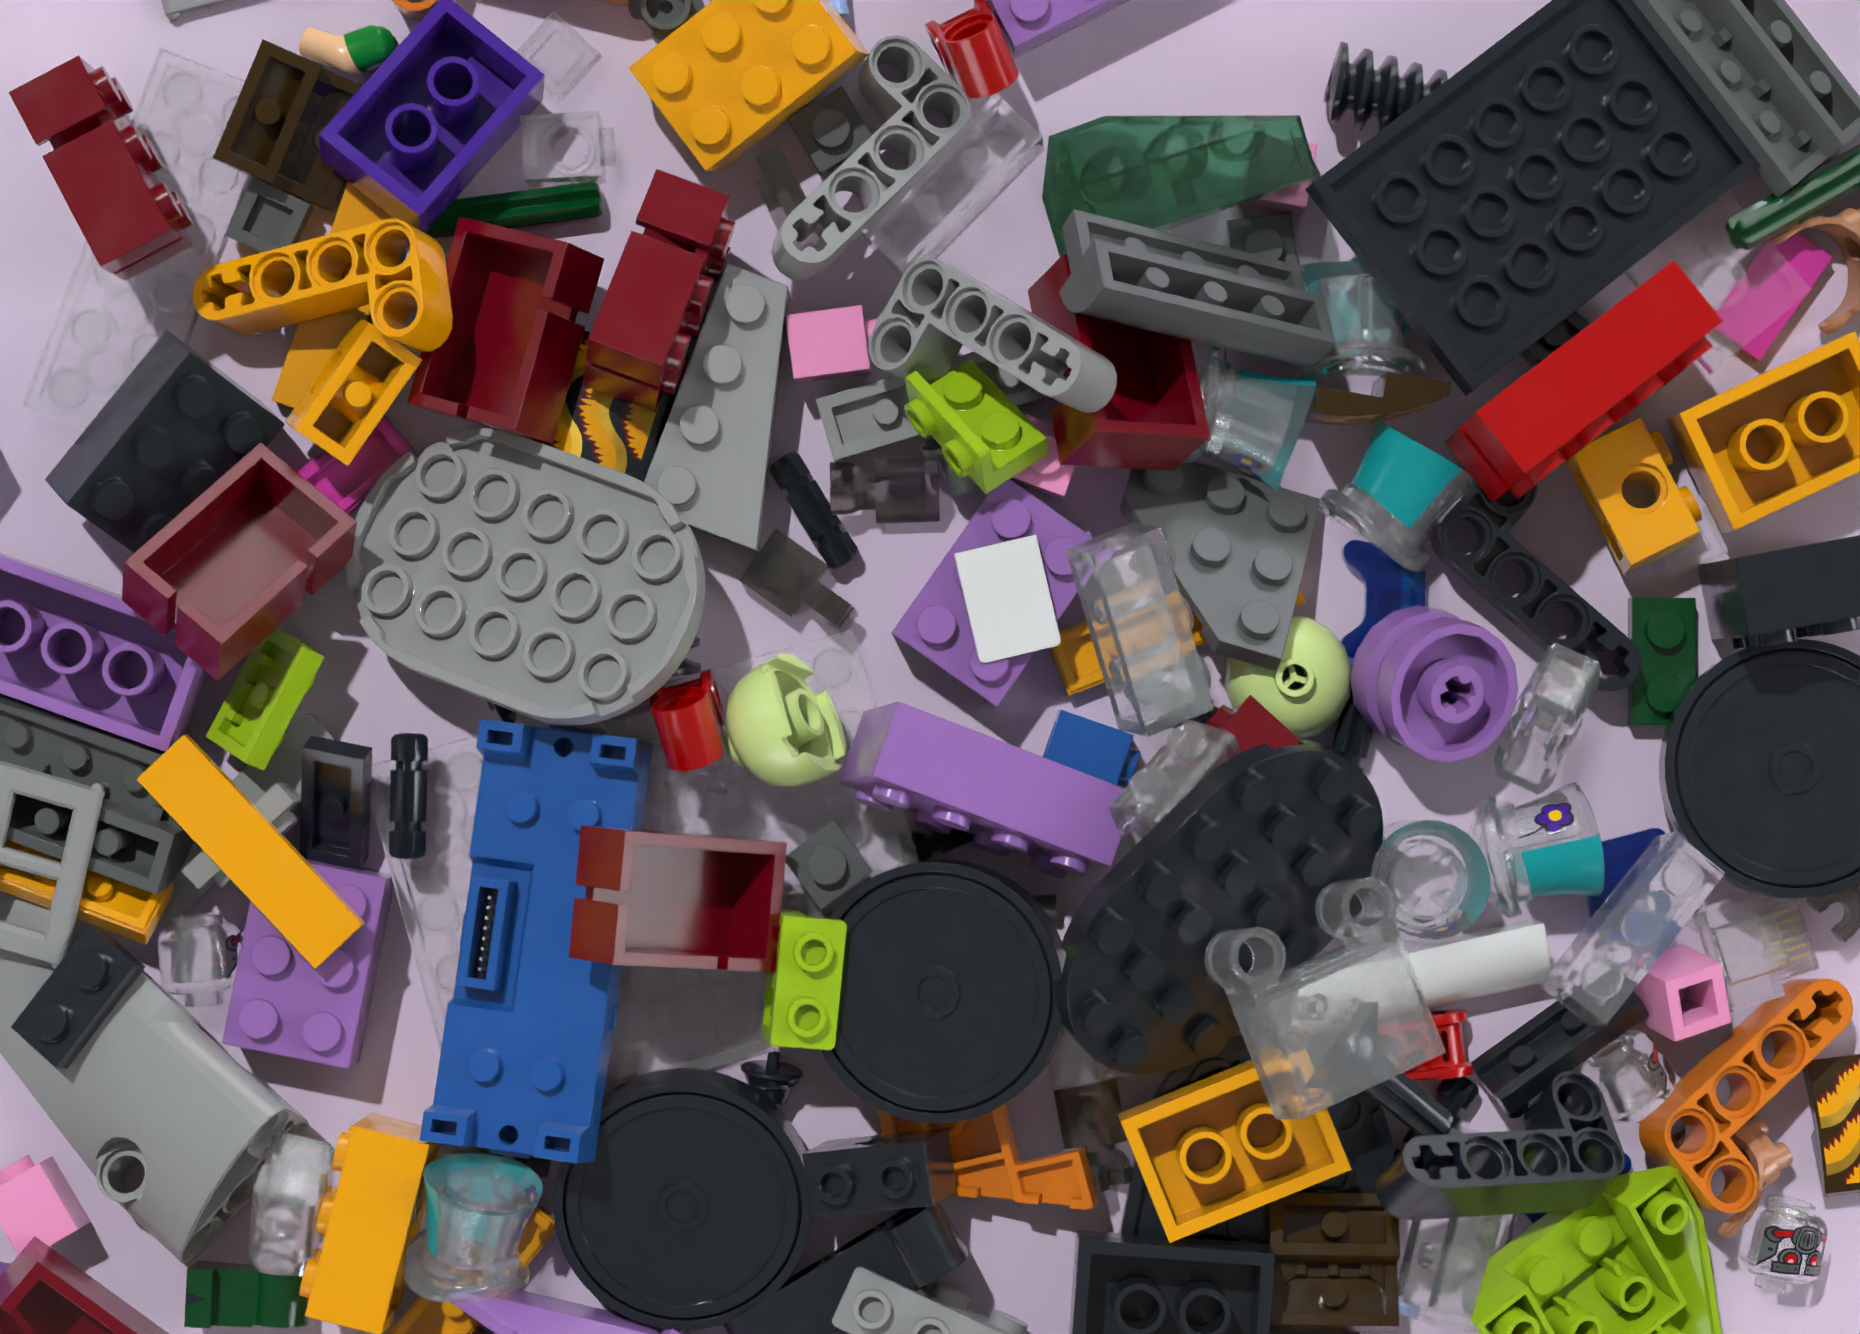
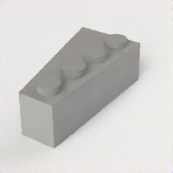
(724, 415)

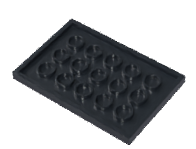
(1531, 181)

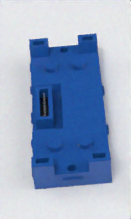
(525, 1019)

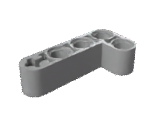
(864, 172)
(944, 308)

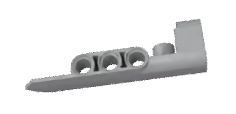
(148, 1095)

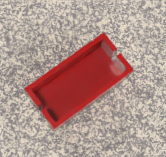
(1586, 385)

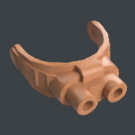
(1845, 231)
(1765, 1158)

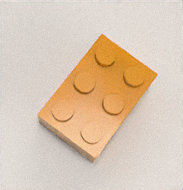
(745, 71)
(1775, 435)
(1223, 1153)
(368, 1224)

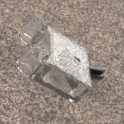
(1338, 1019)

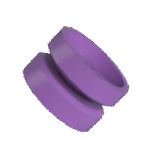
(1434, 683)

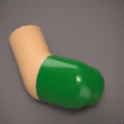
(350, 52)

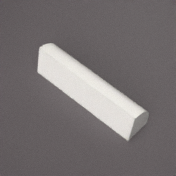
(1481, 962)

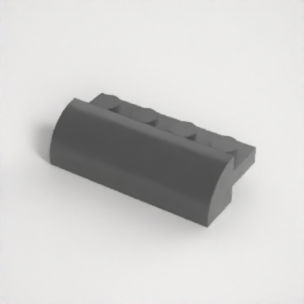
(1763, 80)
(1193, 290)
(134, 833)

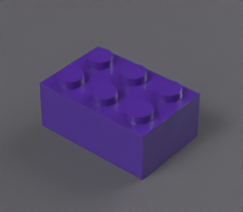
(431, 116)

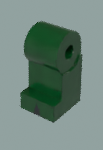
(242, 1297)

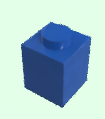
(1092, 748)

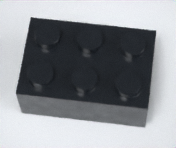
(160, 443)
(1784, 594)
(1169, 1288)

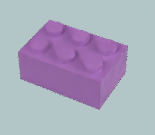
(938, 617)
(304, 1011)

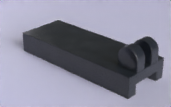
(1544, 1048)

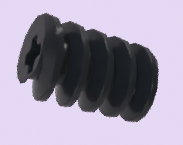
(1375, 91)

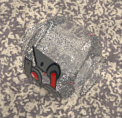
(199, 957)
(1631, 1076)
(1783, 1244)

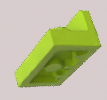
(974, 425)
(265, 698)
(806, 984)

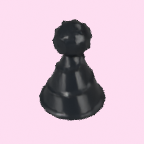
(772, 1077)

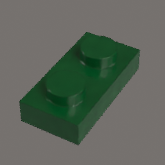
(1667, 646)

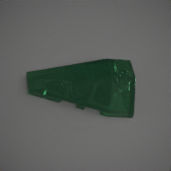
(1171, 167)

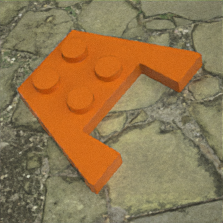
(990, 1164)

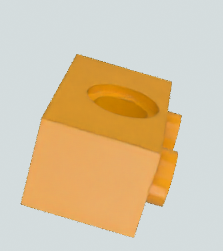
(353, 391)
(1634, 533)

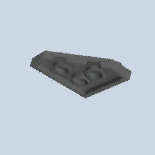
(1234, 551)

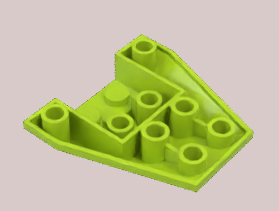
(1612, 1268)

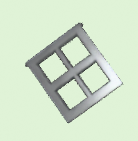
(70, 872)

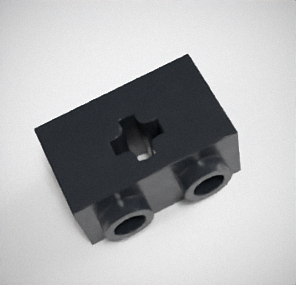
(879, 1172)

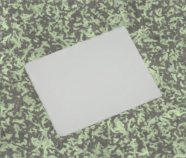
(1008, 599)

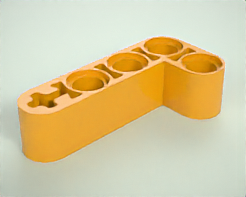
(251, 290)

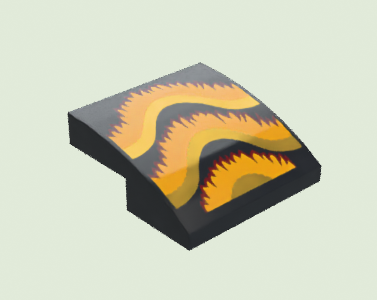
(609, 427)

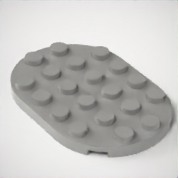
(526, 576)

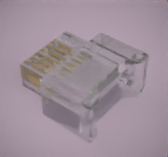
(1755, 943)

